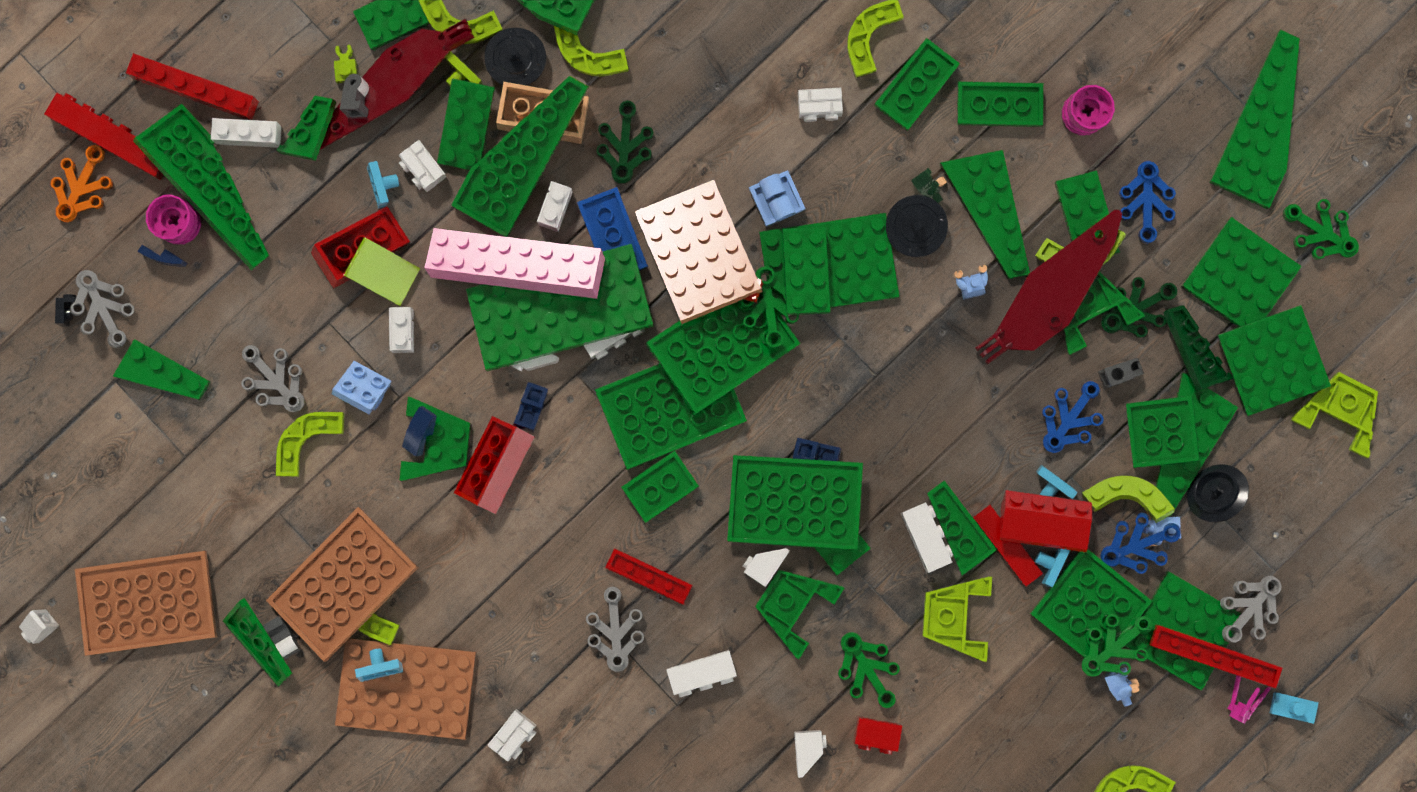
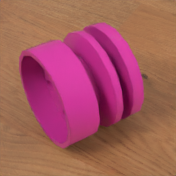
(1091, 99)
(162, 218)

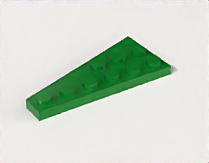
(988, 197)
(1211, 418)

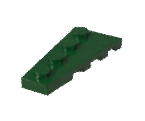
(1195, 351)

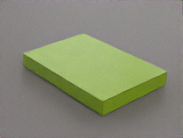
(382, 271)

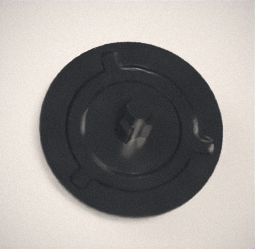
(515, 56)
(916, 226)
(1218, 493)

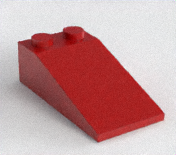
(338, 250)

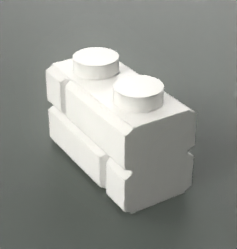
(820, 104)
(422, 166)
(554, 206)
(401, 330)
(512, 735)

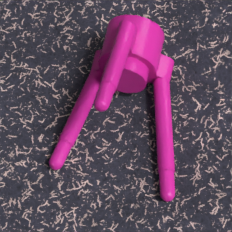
(1241, 711)

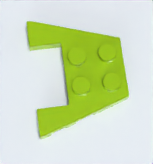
(1347, 402)
(947, 616)

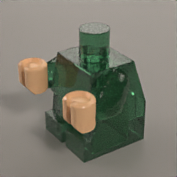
(928, 186)

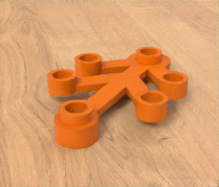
(79, 186)

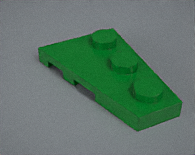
(310, 132)

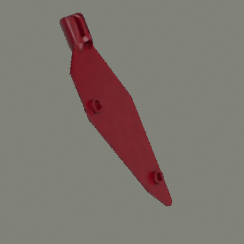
(399, 74)
(1054, 291)

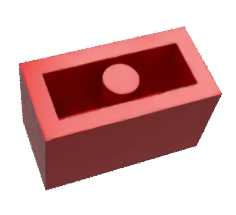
(877, 734)

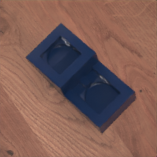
(165, 258)
(530, 407)
(419, 427)
(815, 451)

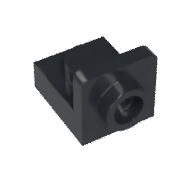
(62, 310)

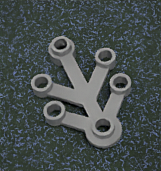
(100, 306)
(276, 381)
(1254, 608)
(615, 633)

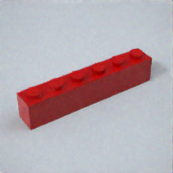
(192, 87)
(99, 131)

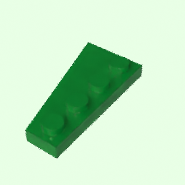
(155, 370)
(962, 532)
(254, 638)

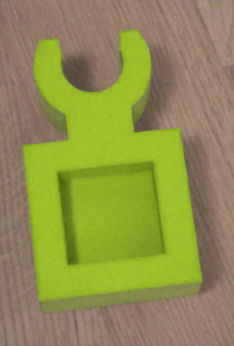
(344, 66)

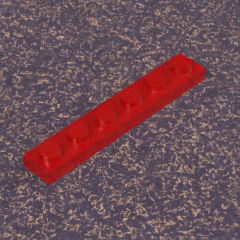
(1216, 656)

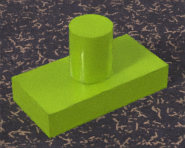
(462, 71)

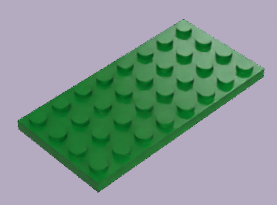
(530, 324)

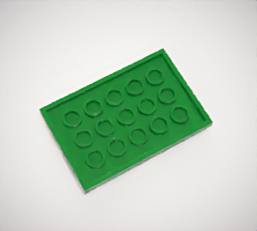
(858, 259)
(717, 352)
(653, 418)
(795, 502)

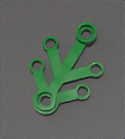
(1324, 231)
(768, 304)
(1114, 649)
(866, 666)

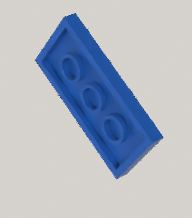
(610, 224)

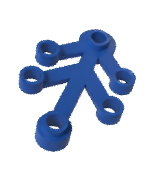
(1148, 198)
(1069, 420)
(1138, 545)

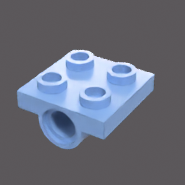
(776, 198)
(361, 387)

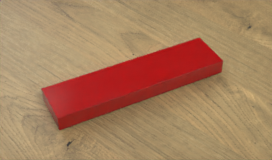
(1011, 552)
(648, 576)

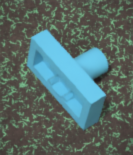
(380, 183)
(1054, 484)
(1053, 564)
(378, 667)
(1293, 707)

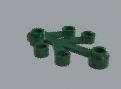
(624, 147)
(1134, 297)

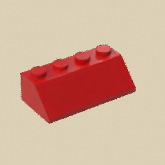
(494, 464)
(1045, 521)

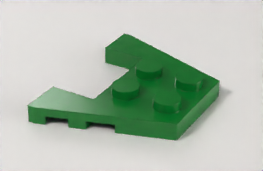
(1099, 298)
(444, 449)
(787, 599)

